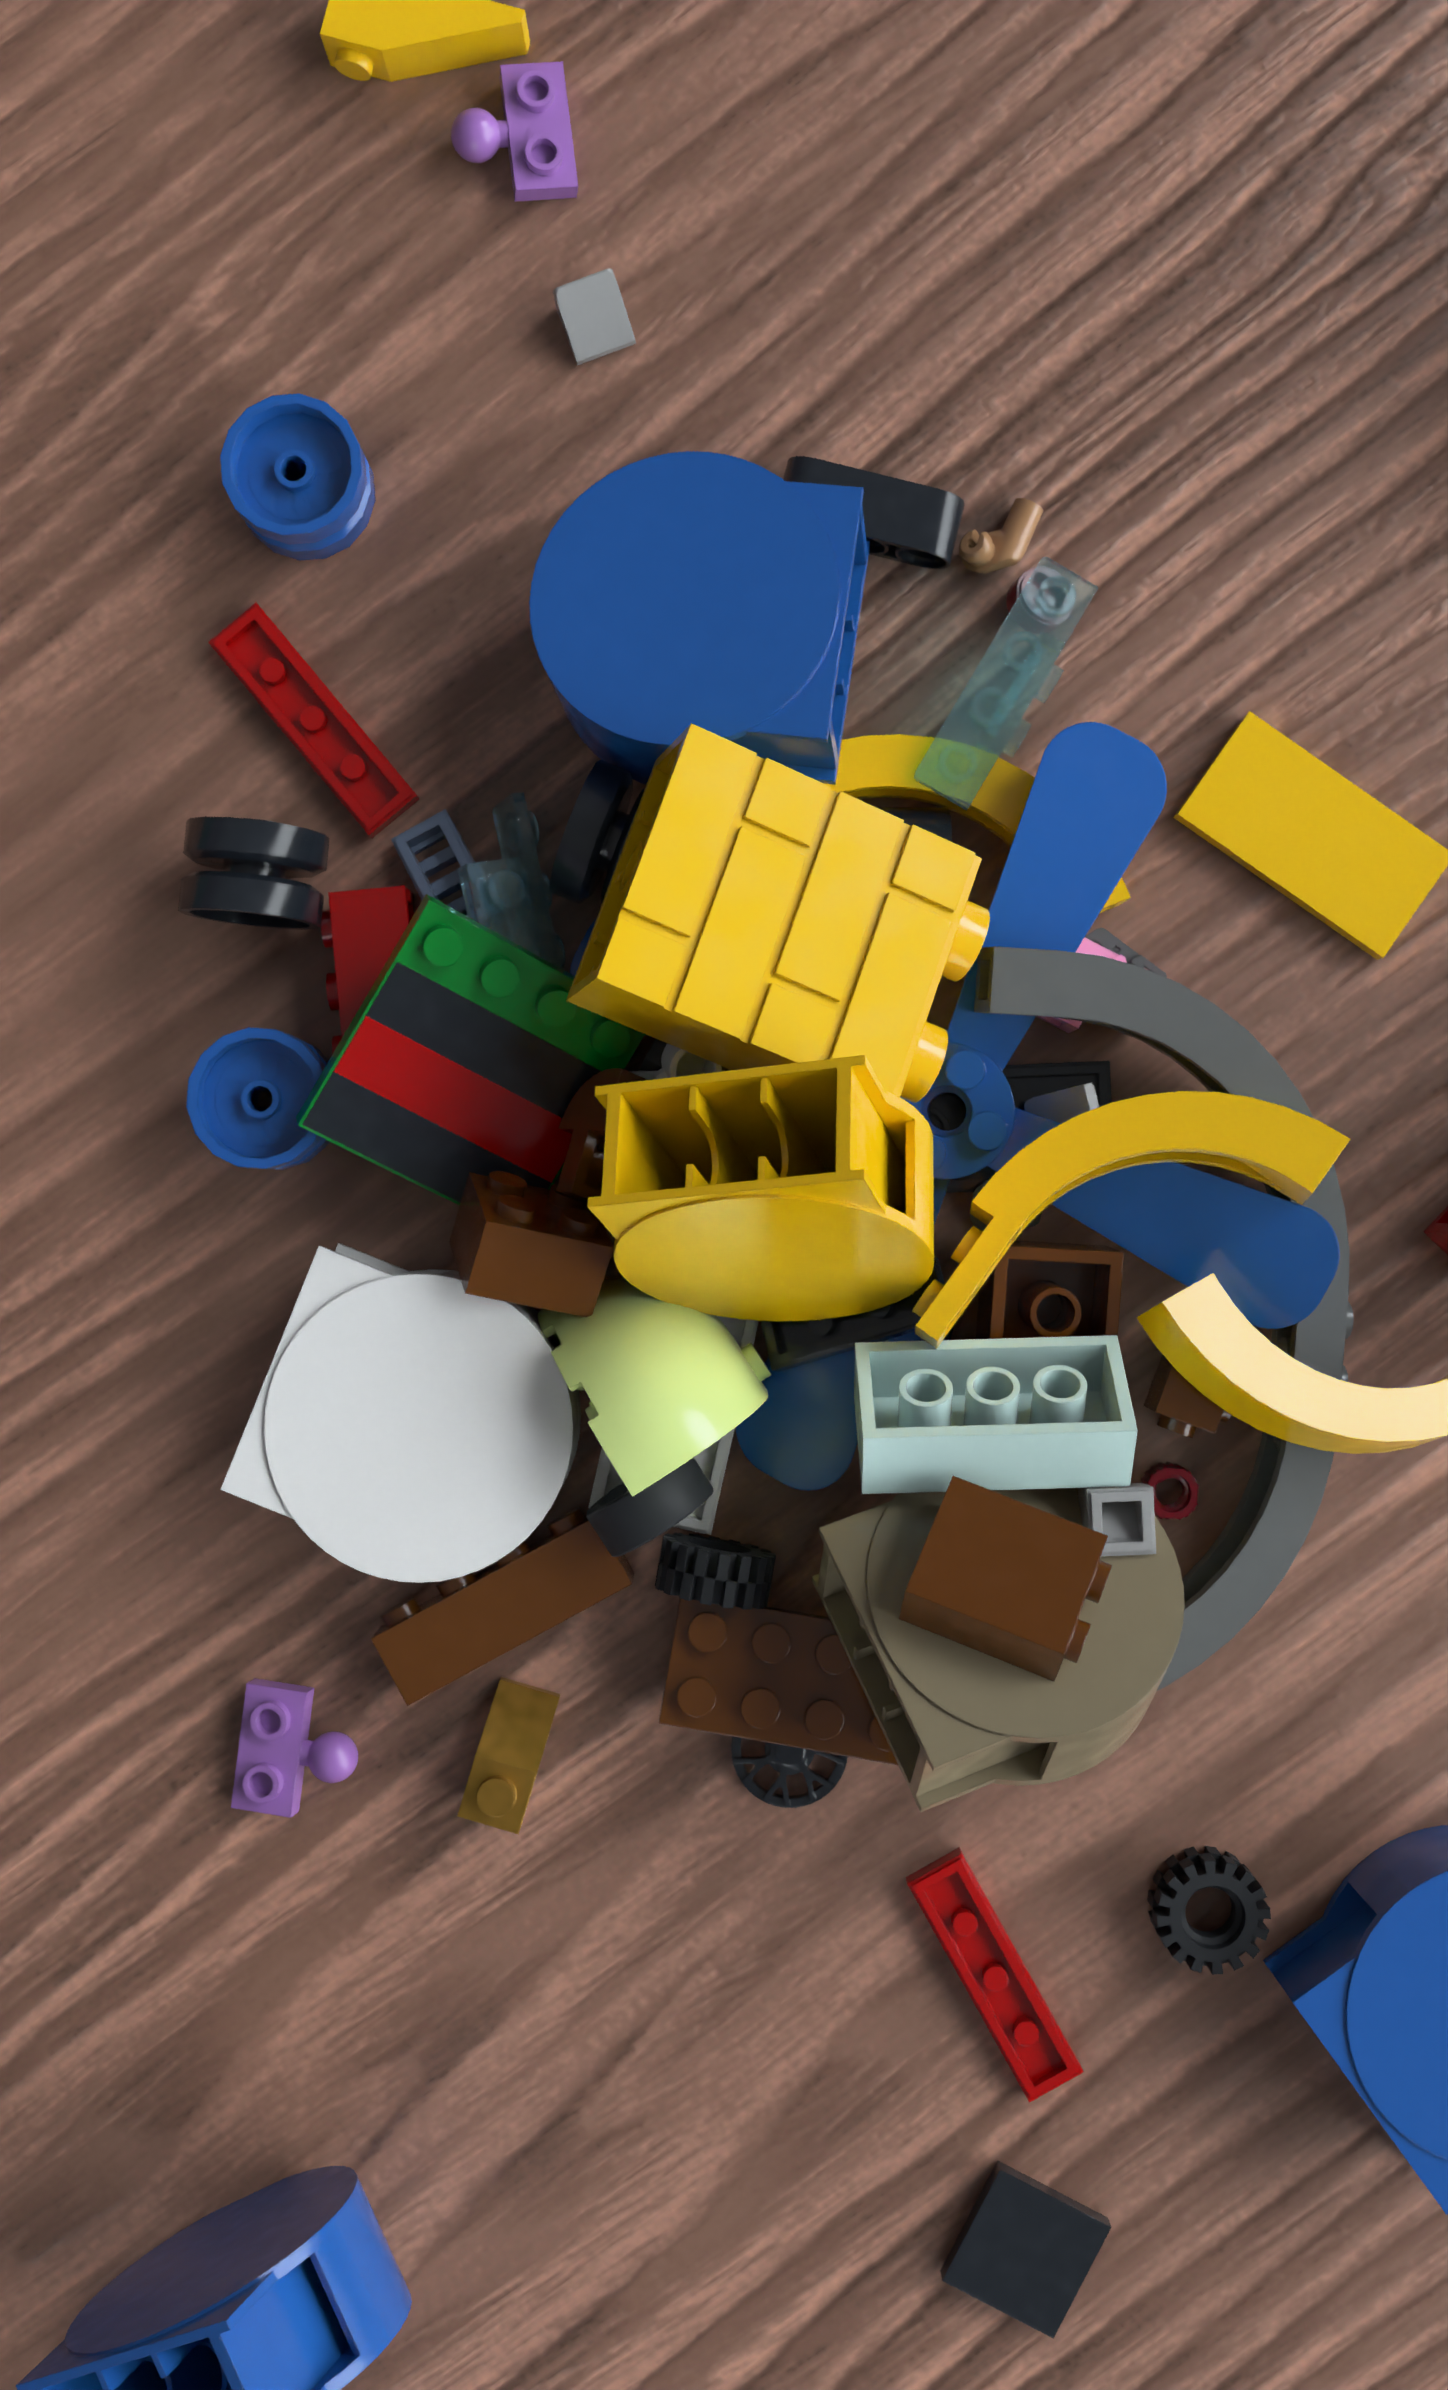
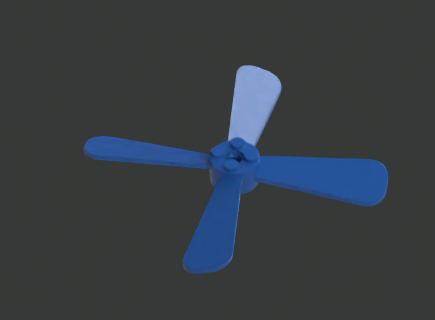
(1271, 1256)

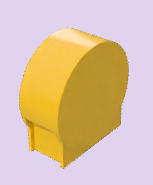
(769, 1190)

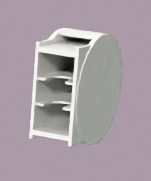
(408, 1421)

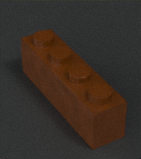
(499, 1607)

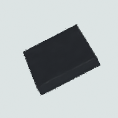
(1025, 2249)

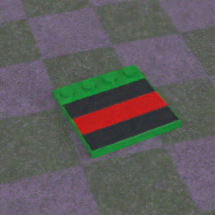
(462, 1059)

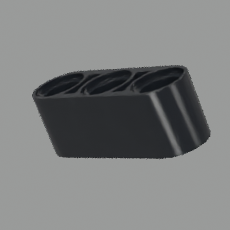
(900, 516)

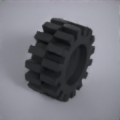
(715, 1571)
(1214, 1946)

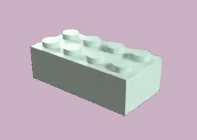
(993, 1414)

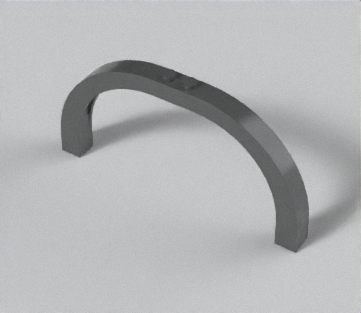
(1225, 1058)

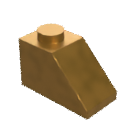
(509, 1755)

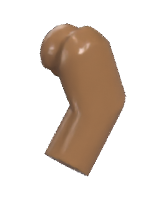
(1005, 546)

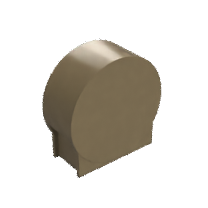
(972, 1718)

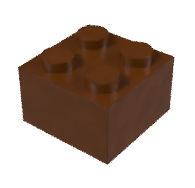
(529, 1245)
(1052, 1292)

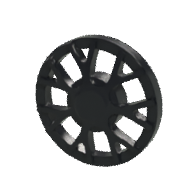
(786, 1761)

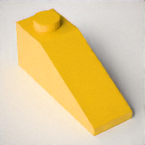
(419, 36)

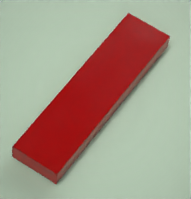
(314, 720)
(994, 1974)

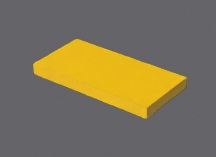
(1314, 836)

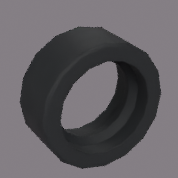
(633, 1521)

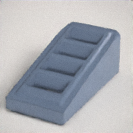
(424, 836)

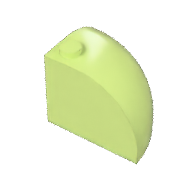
(656, 1379)

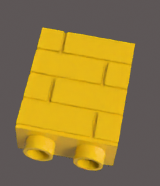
(779, 920)

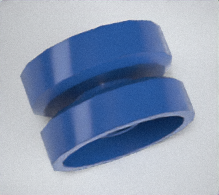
(291, 440)
(226, 1094)

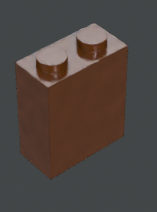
(1006, 1579)

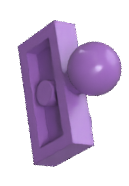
(533, 130)
(277, 1749)

